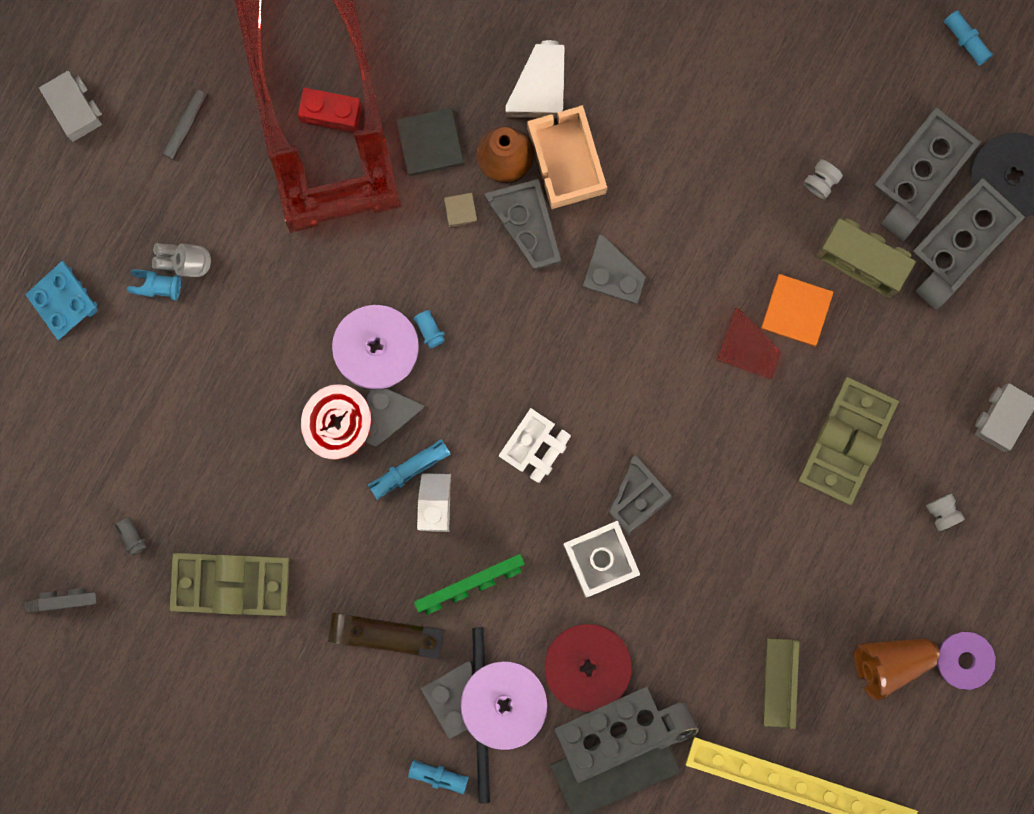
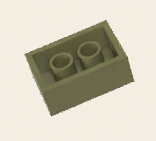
(866, 257)

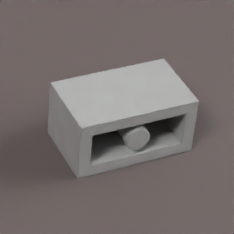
(70, 105)
(1005, 417)

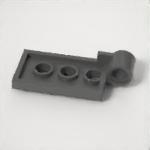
(919, 149)
(944, 282)
(668, 727)

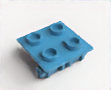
(61, 300)

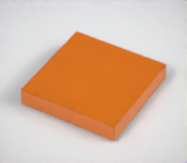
(797, 310)

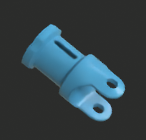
(156, 285)

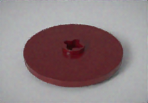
(568, 654)

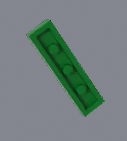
(459, 590)

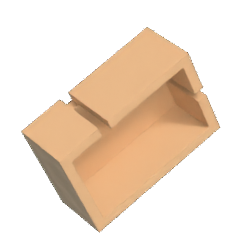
(567, 157)

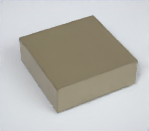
(460, 209)

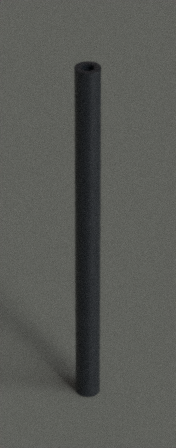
(482, 750)

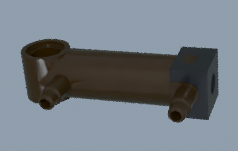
(385, 635)

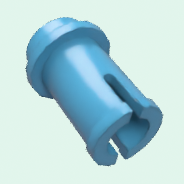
(429, 329)

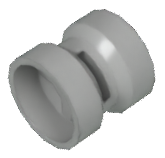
(823, 179)
(945, 512)

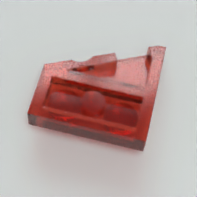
(748, 347)

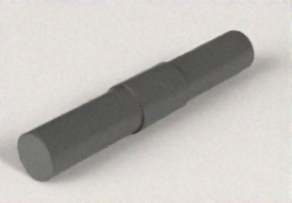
(184, 124)

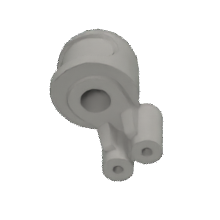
(185, 259)

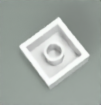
(601, 559)

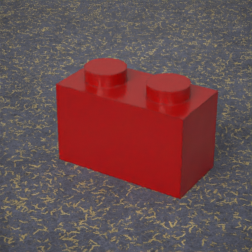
(330, 110)

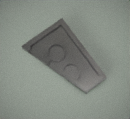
(527, 221)

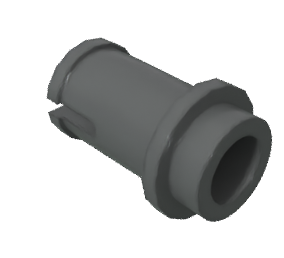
(130, 536)

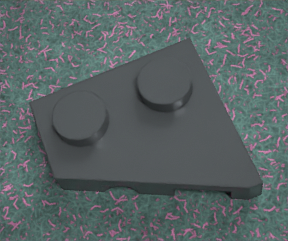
(613, 273)
(389, 414)
(638, 497)
(50, 601)
(445, 698)

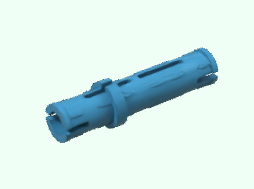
(399, 475)

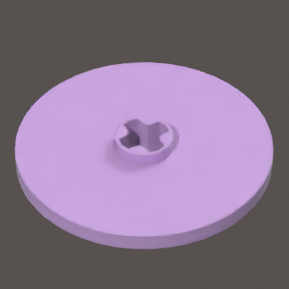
(384, 366)
(526, 705)

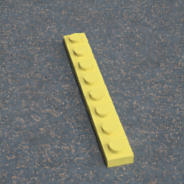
(786, 781)

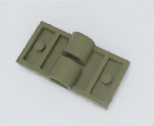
(848, 441)
(229, 584)

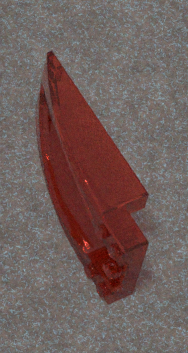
(304, 205)

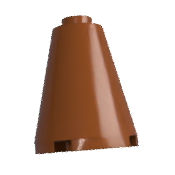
(504, 154)
(893, 664)

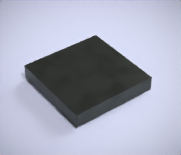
(430, 141)

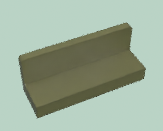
(781, 683)

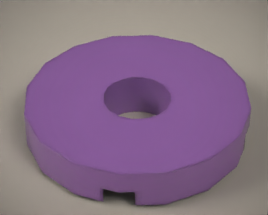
(983, 660)

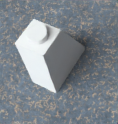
(540, 84)
(434, 503)

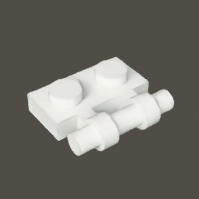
(527, 440)

